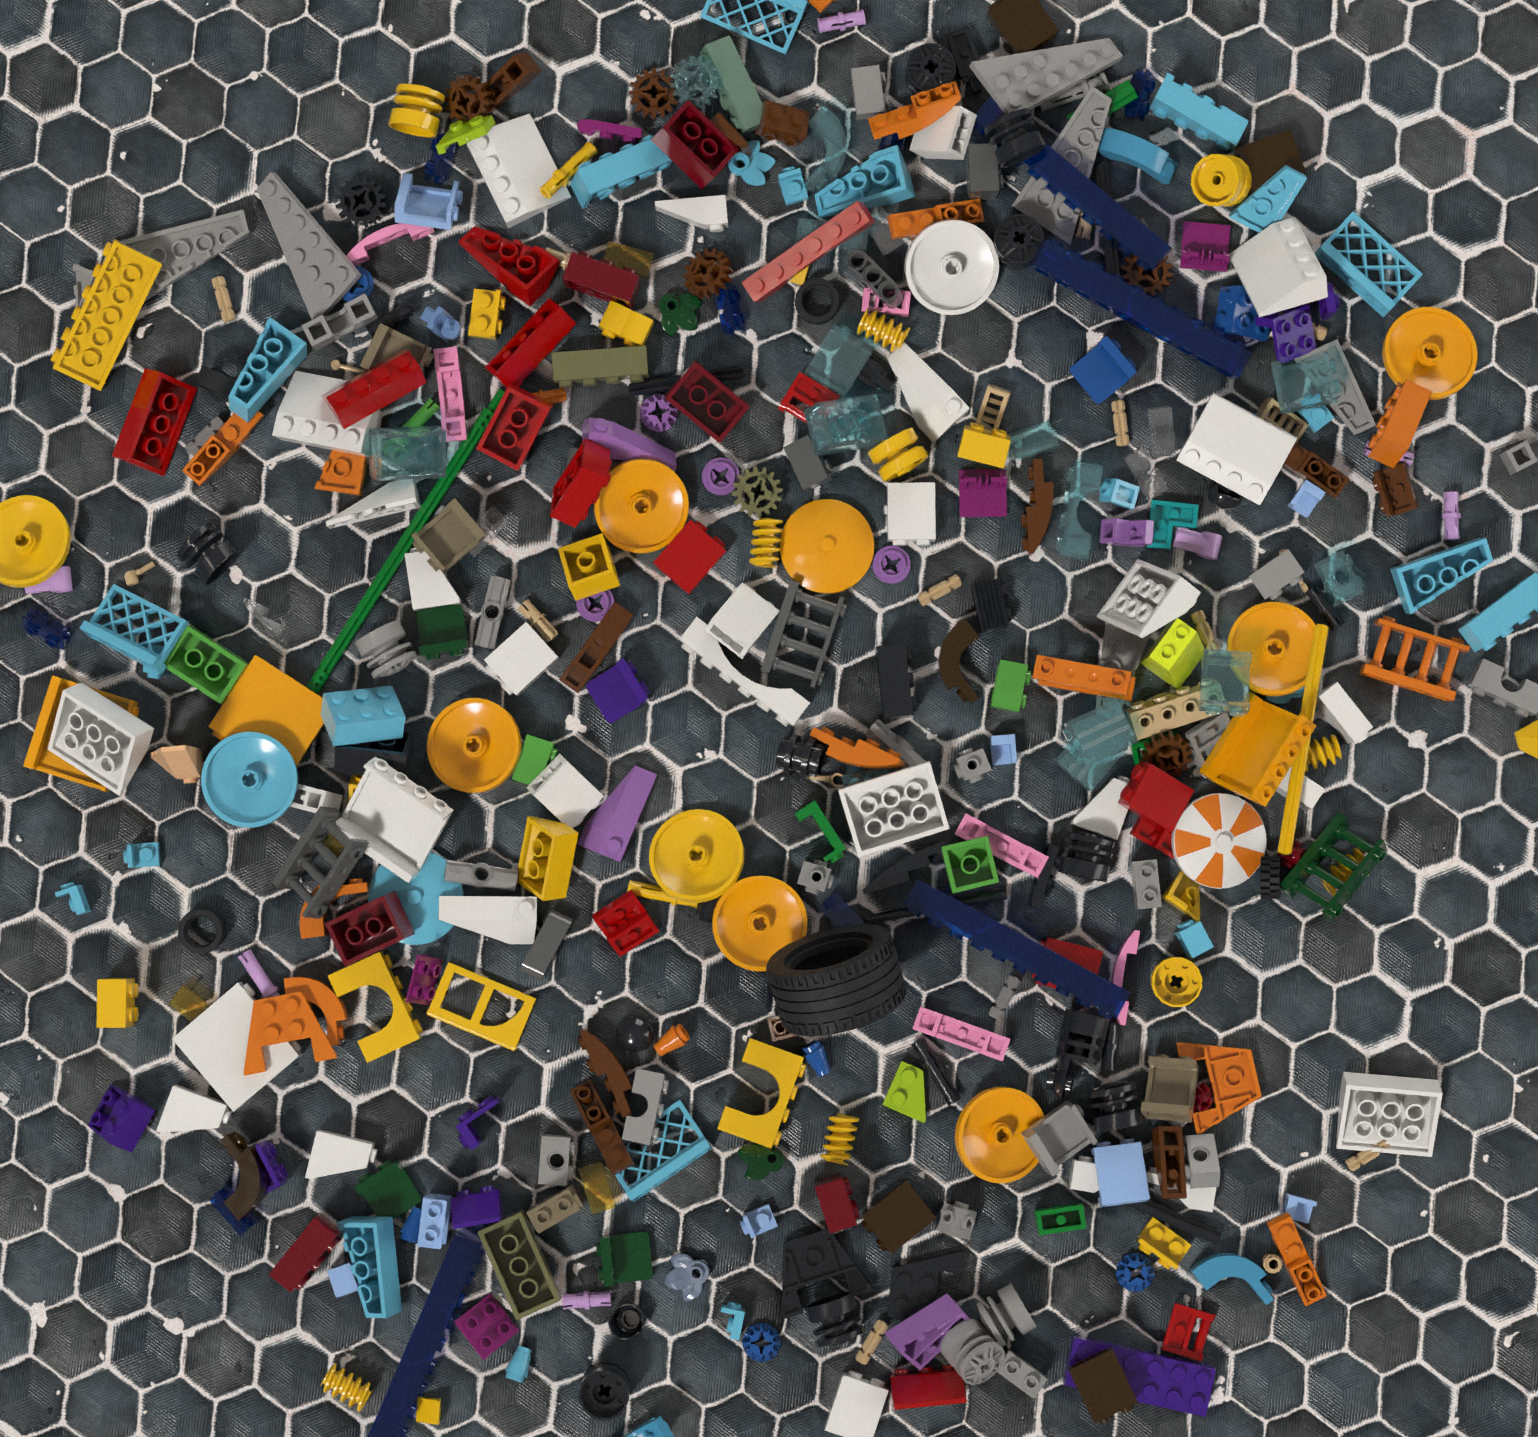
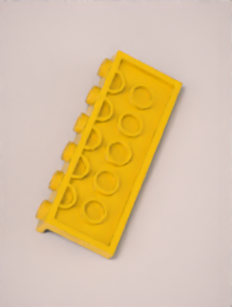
(105, 314)

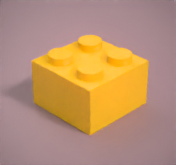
(984, 445)
(589, 567)
(117, 1002)

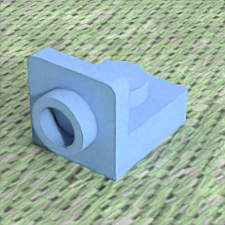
(758, 1221)

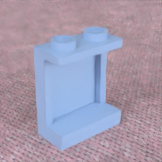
(427, 205)
(1120, 1173)
(434, 1221)

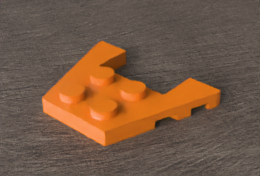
(281, 1021)
(1230, 1077)

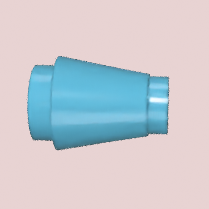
(519, 1364)

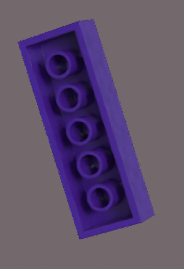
(1152, 1376)

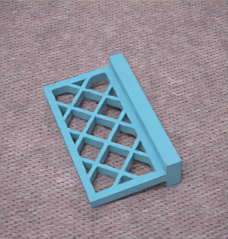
(796, 6)
(1359, 281)
(129, 647)
(673, 1164)

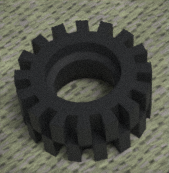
(1270, 877)

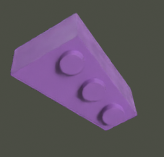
(922, 1333)

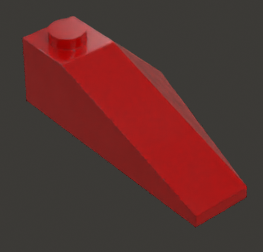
(519, 267)

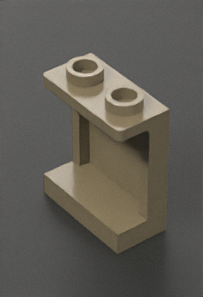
(388, 342)
(448, 537)
(1170, 1088)
(554, 1208)

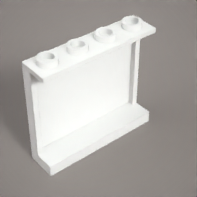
(394, 818)
(218, 1047)

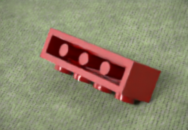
(530, 344)

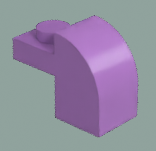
(1126, 532)

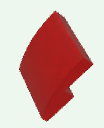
(1153, 836)
(625, 923)

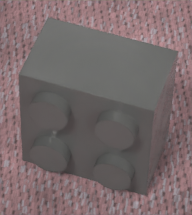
(982, 172)

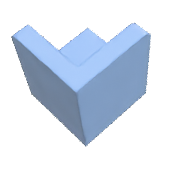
(1306, 498)
(1003, 749)
(1298, 1207)
(342, 1279)

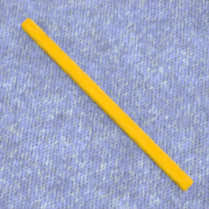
(1299, 765)

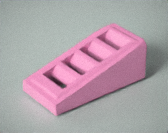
(885, 310)

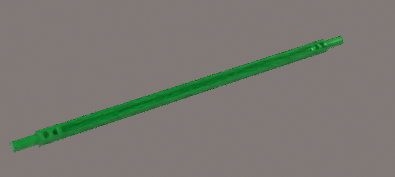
(403, 546)

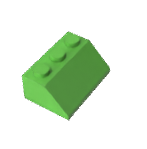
(205, 664)

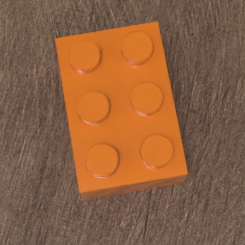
(1398, 423)

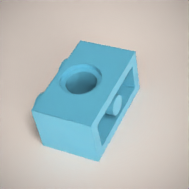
(1193, 938)

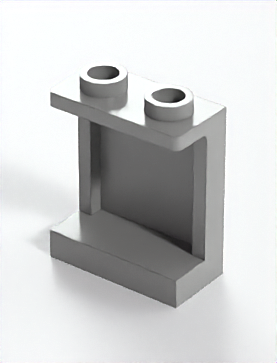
(1059, 1136)

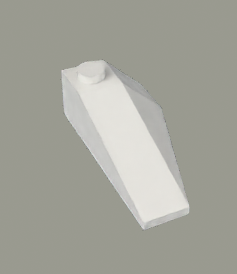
(927, 395)
(388, 500)
(496, 917)

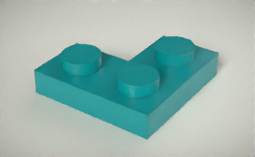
(1170, 515)

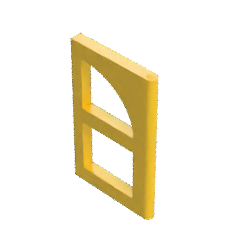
(504, 1034)

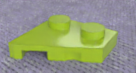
(465, 132)
(907, 1092)

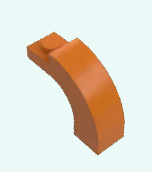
(316, 927)
(325, 999)

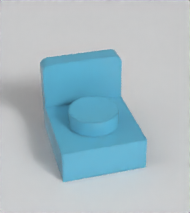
(792, 185)
(1316, 417)
(1119, 493)
(142, 855)
(78, 900)
(734, 1324)

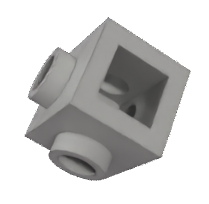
(978, 758)
(805, 876)
(957, 1220)

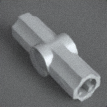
(496, 596)
(883, 735)
(465, 874)

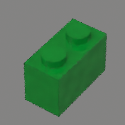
(1060, 1218)

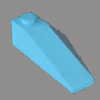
(875, 182)

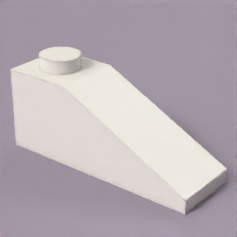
(703, 212)
(311, 799)

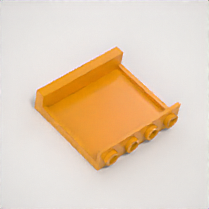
(272, 705)
(1257, 750)
(45, 761)

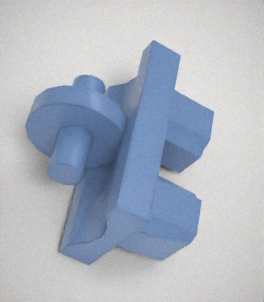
(441, 323)

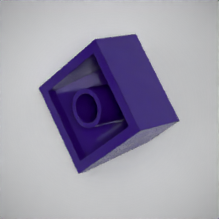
(476, 1207)

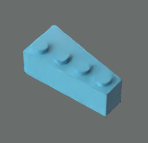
(1198, 114)
(618, 170)
(267, 368)
(1431, 575)
(374, 1262)

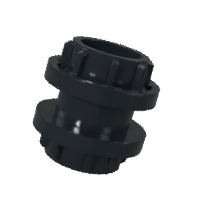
(800, 756)

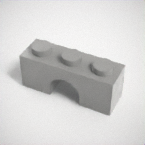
(349, 319)
(1521, 455)
(1487, 681)
(643, 1128)

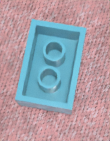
(362, 715)

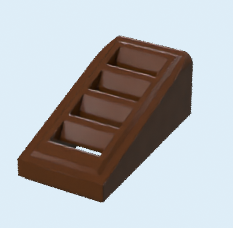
(731, 133)

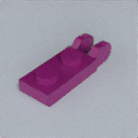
(609, 130)

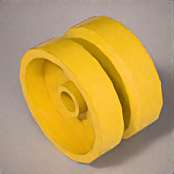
(1221, 180)
(897, 454)

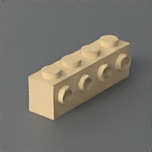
(1165, 712)

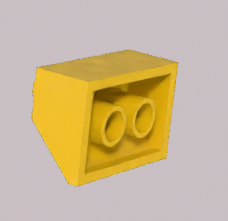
(546, 858)

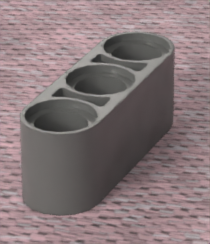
(882, 285)
(546, 944)

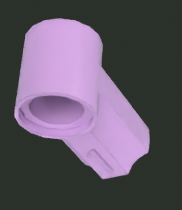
(1203, 544)
(58, 583)

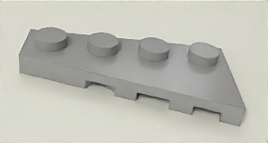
(1351, 403)
(1122, 652)

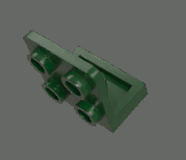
(442, 632)
(389, 1190)
(624, 1258)

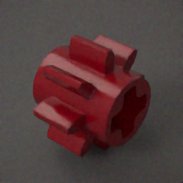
(1292, 859)
(1202, 1097)

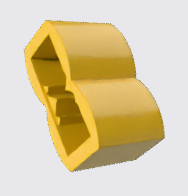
(625, 324)

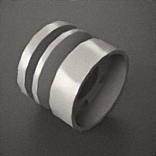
(385, 647)
(1005, 1315)
(972, 1351)

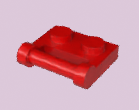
(806, 391)
(1180, 1329)

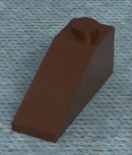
(511, 78)
(1169, 1161)

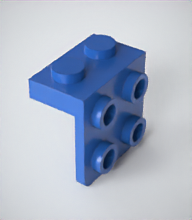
(1237, 314)
(1103, 370)

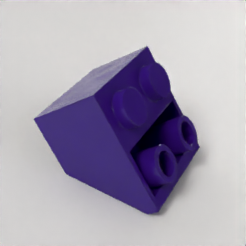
(121, 1118)

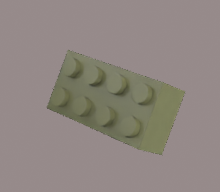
(519, 1264)

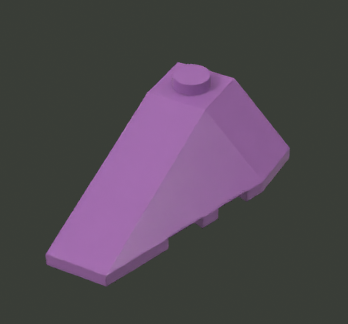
(625, 443)
(616, 819)

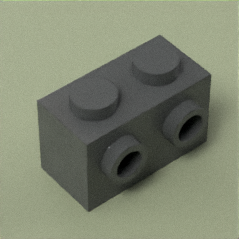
(809, 469)

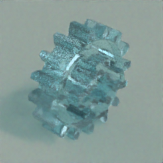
(702, 77)

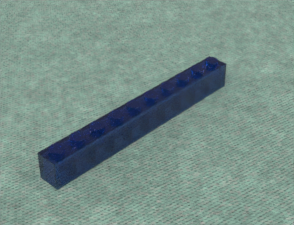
(1088, 198)
(1139, 308)
(1015, 947)
(427, 1337)

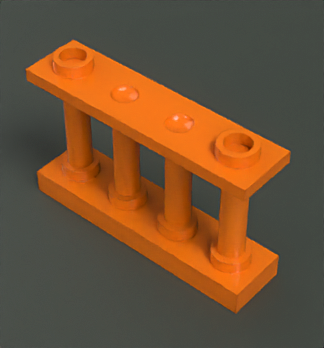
(1084, 678)
(1420, 681)

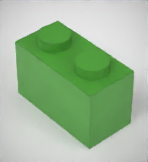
(1010, 685)
(533, 759)

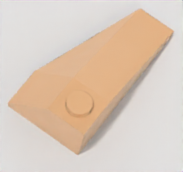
(181, 762)

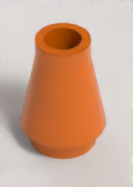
(672, 1039)

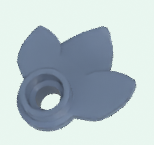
(684, 1278)

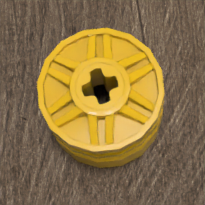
(417, 105)
(1190, 984)

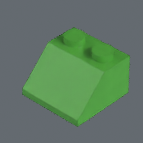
(969, 864)

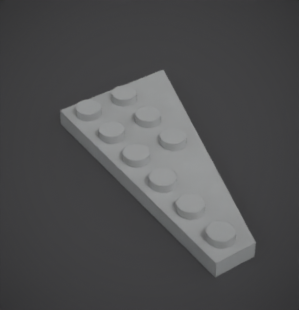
(1040, 75)
(1079, 146)
(189, 245)
(313, 257)

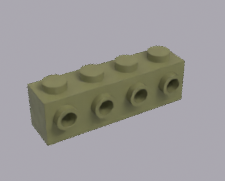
(599, 366)

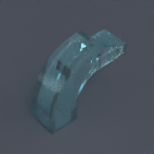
(832, 134)

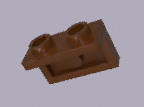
(783, 123)
(1395, 490)

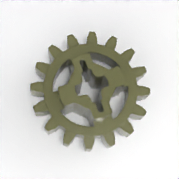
(746, 489)

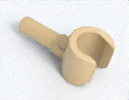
(131, 577)
(826, 778)

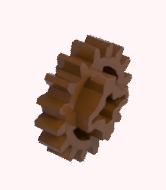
(461, 91)
(644, 94)
(708, 273)
(1152, 280)
(1166, 752)

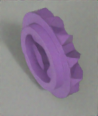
(652, 421)
(709, 476)
(892, 553)
(595, 614)

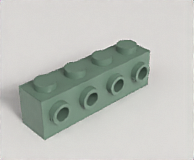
(737, 90)

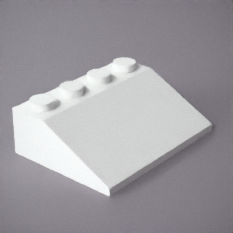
(515, 167)
(1279, 268)
(309, 421)
(1236, 448)
(1148, 599)
(99, 737)
(893, 809)
(1388, 1109)

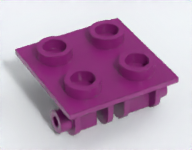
(1205, 246)
(982, 493)
(424, 980)
(486, 1326)

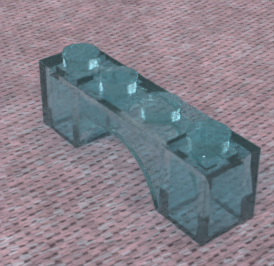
(1084, 480)

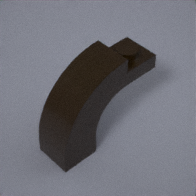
(948, 660)
(252, 1176)

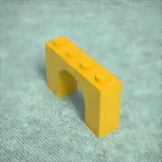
(376, 972)
(785, 1069)

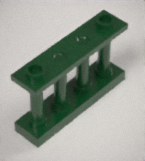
(1324, 847)

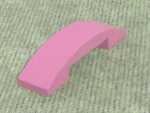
(359, 252)
(450, 393)
(1003, 846)
(1128, 946)
(961, 1033)

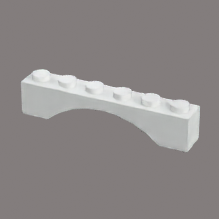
(783, 702)
(1084, 1178)

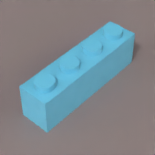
(1502, 615)

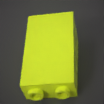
(1174, 653)

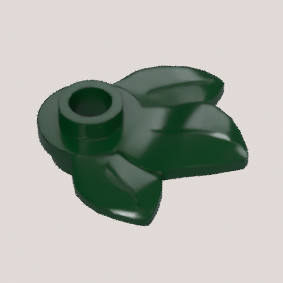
(682, 314)
(757, 1158)

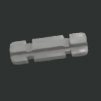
(203, 436)
(1004, 997)

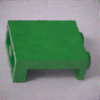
(814, 810)

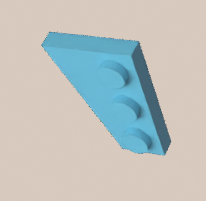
(1270, 201)

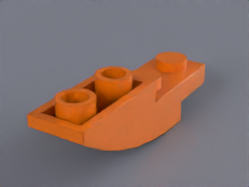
(925, 110)
(912, 222)
(220, 447)
(862, 755)
(1296, 1259)

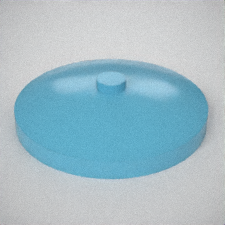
(249, 779)
(419, 898)

